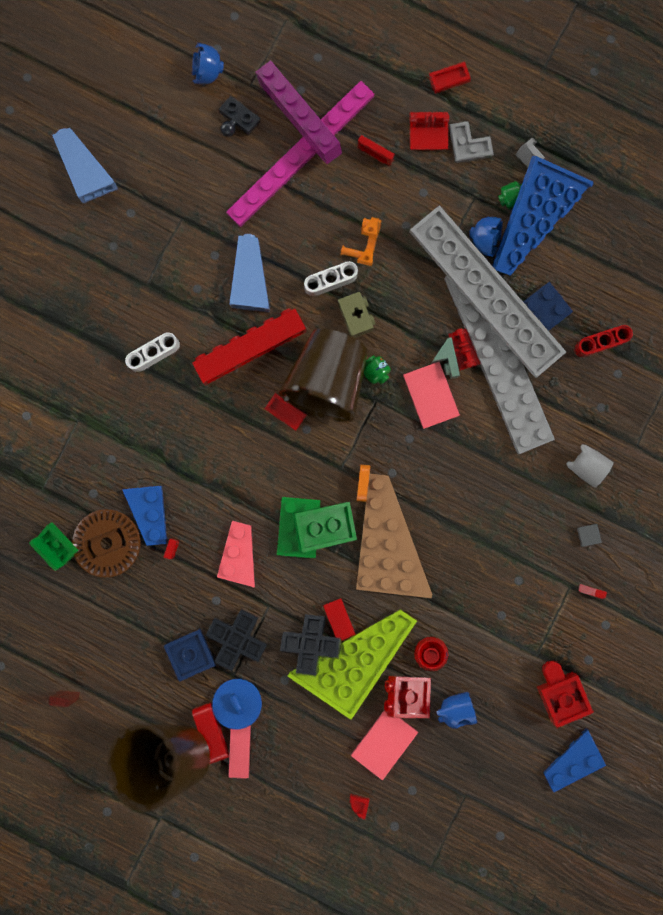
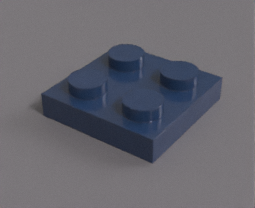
(548, 306)
(189, 655)

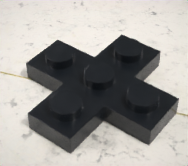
(236, 639)
(310, 645)

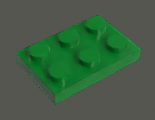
(324, 526)
(287, 536)

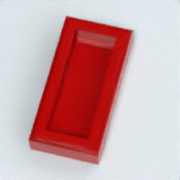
(449, 77)
(375, 150)
(285, 412)
(339, 619)

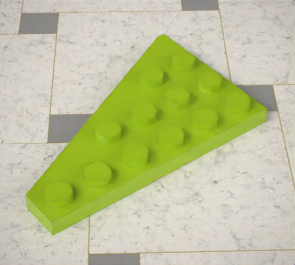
(361, 662)

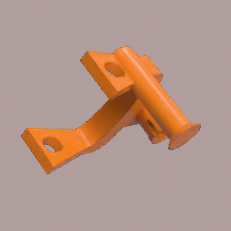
(370, 228)

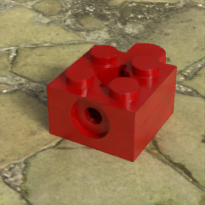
(563, 695)

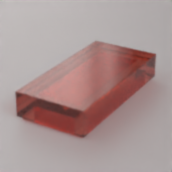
(63, 698)

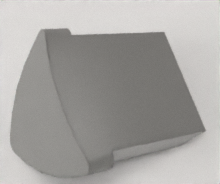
(528, 150)

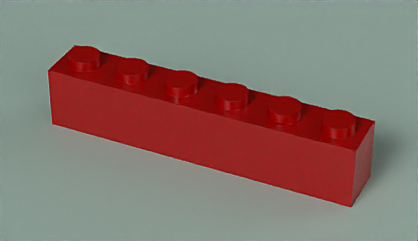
(249, 347)

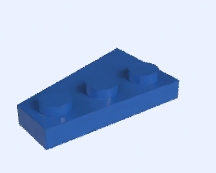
(149, 513)
(575, 763)

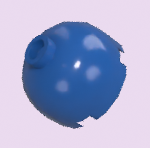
(206, 64)
(486, 235)

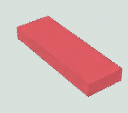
(239, 753)

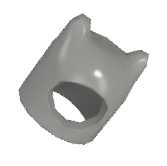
(591, 466)

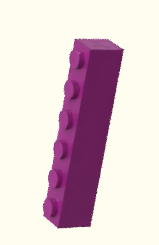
(299, 112)

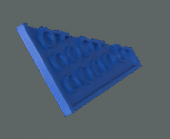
(543, 199)

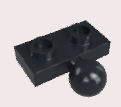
(238, 116)

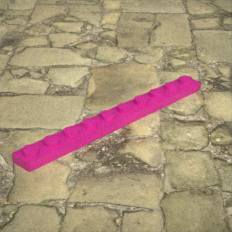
(297, 156)

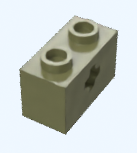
(355, 325)

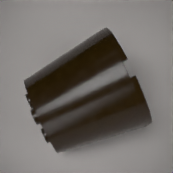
(327, 376)
(156, 764)

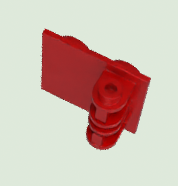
(429, 130)
(464, 349)

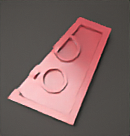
(237, 558)

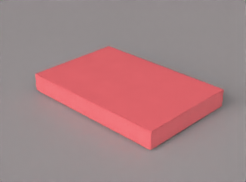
(431, 395)
(384, 744)

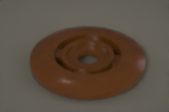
(108, 561)

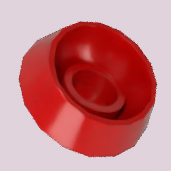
(431, 653)

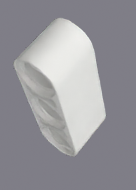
(337, 272)
(143, 351)

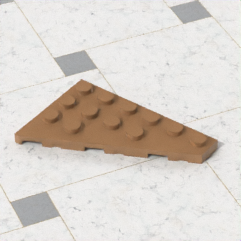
(387, 551)

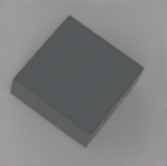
(589, 535)

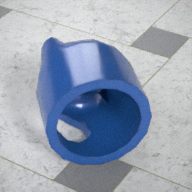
(457, 711)

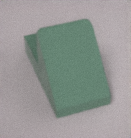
(448, 354)

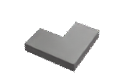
(466, 148)

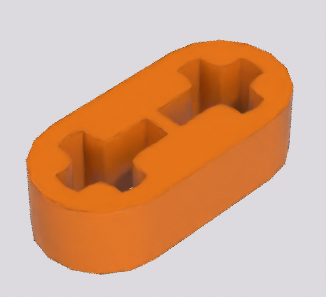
(363, 483)

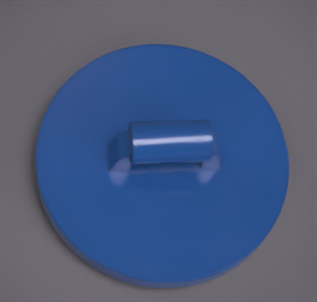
(237, 704)

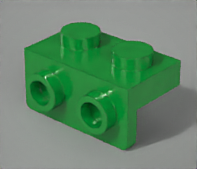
(53, 547)

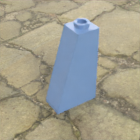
(84, 170)
(249, 282)

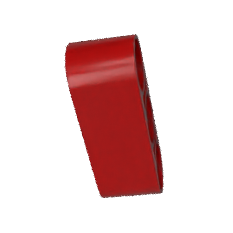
(611, 337)
(211, 731)

